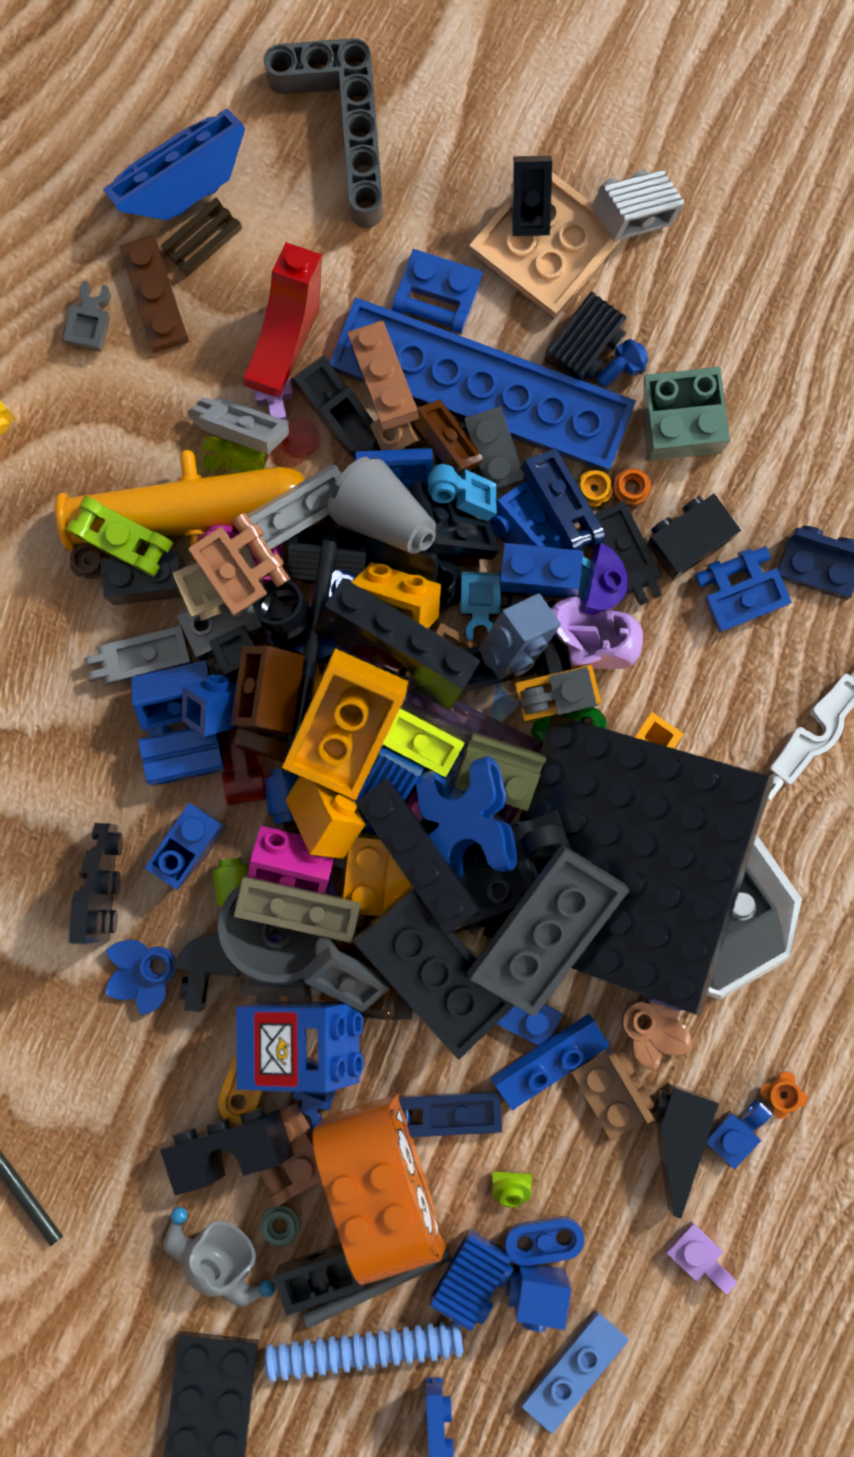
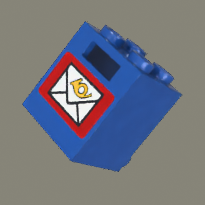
(274, 1046)

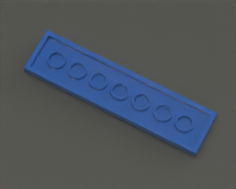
(472, 377)

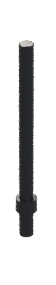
(313, 638)

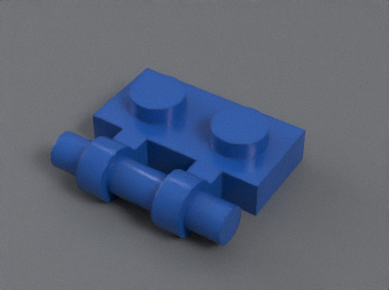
(745, 600)

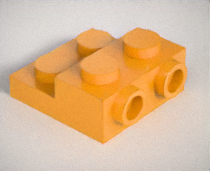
(372, 876)

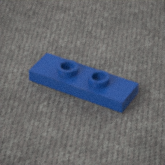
(550, 1061)

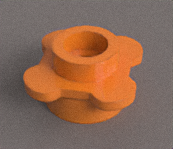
(794, 1099)

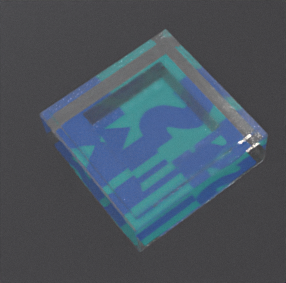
(494, 702)

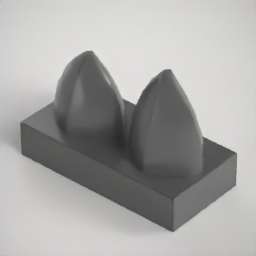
(344, 976)

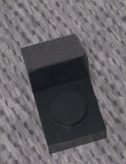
(531, 195)

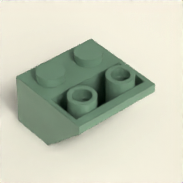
(684, 414)

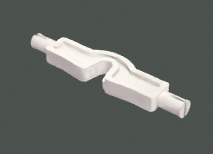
(803, 744)

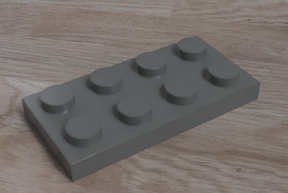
(547, 931)

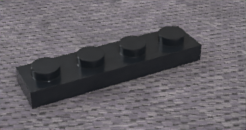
(418, 856)

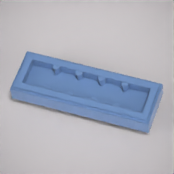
(574, 1372)

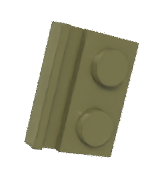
(517, 765)

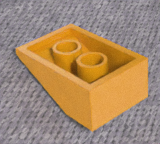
(346, 724)

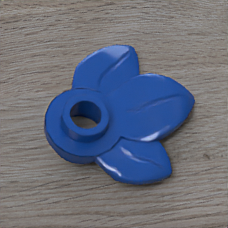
(135, 974)

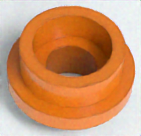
(635, 476)

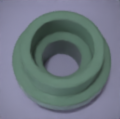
(277, 1237)

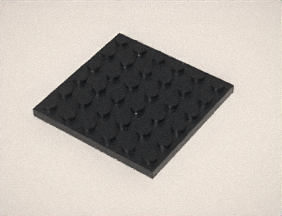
(666, 829)

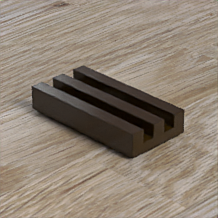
(192, 227)

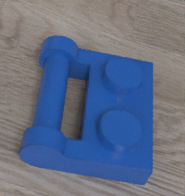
(442, 281)

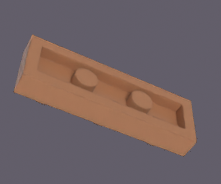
(383, 375)

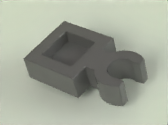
(87, 323)

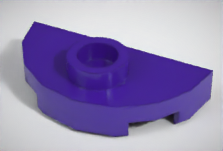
(605, 581)

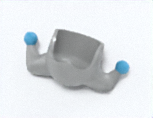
(216, 1260)

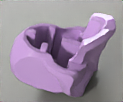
(598, 640)

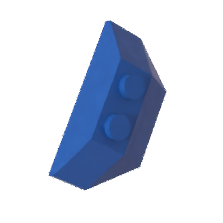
(179, 169)

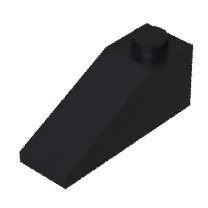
(682, 1132)

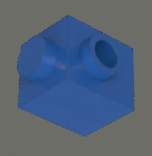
(209, 705)

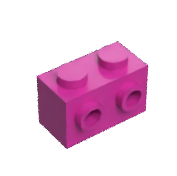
(286, 860)

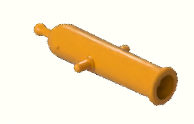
(184, 505)

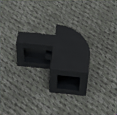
(201, 958)

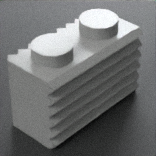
(637, 204)

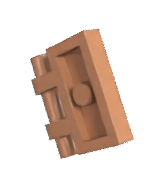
(228, 570)

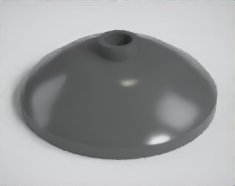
(255, 956)

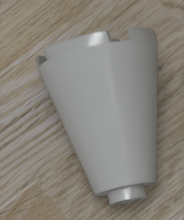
(380, 507)

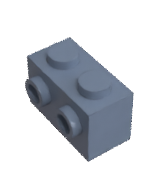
(519, 637)

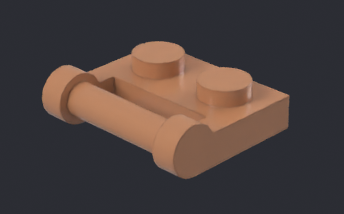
(300, 1167)

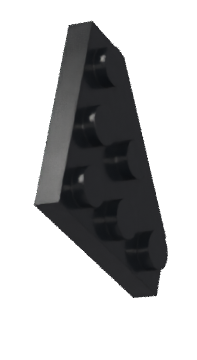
(92, 904)

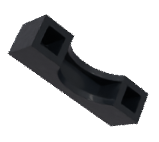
(360, 619)

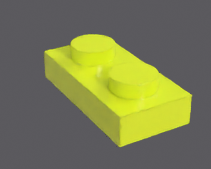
(423, 742)

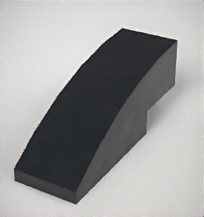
(336, 406)

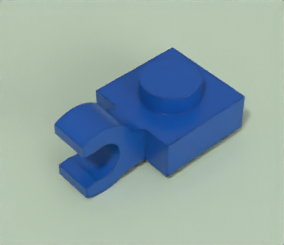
(735, 1137)

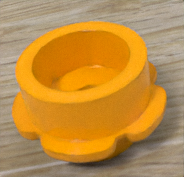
(600, 480)

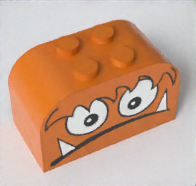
(377, 1191)

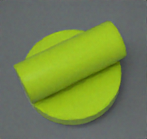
(511, 1188)

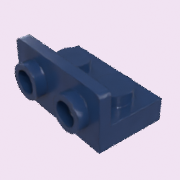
(819, 562)

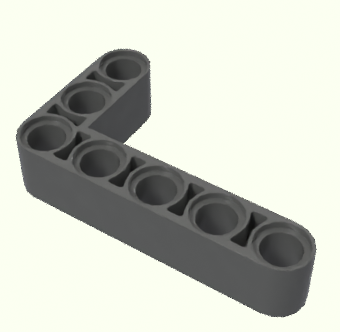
(356, 115)

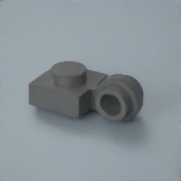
(570, 690)

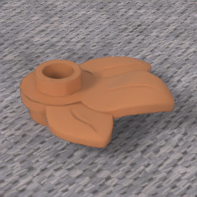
(660, 1035)

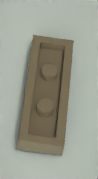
(297, 909)

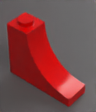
(288, 319)

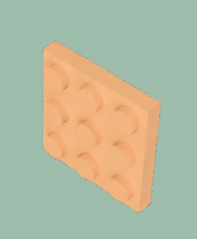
(551, 266)

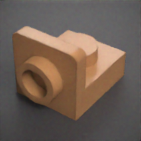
(398, 437)

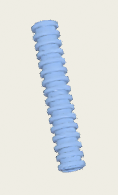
(363, 1351)

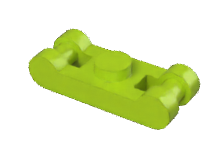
(119, 536)

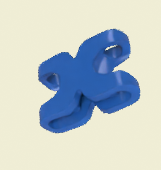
(470, 816)

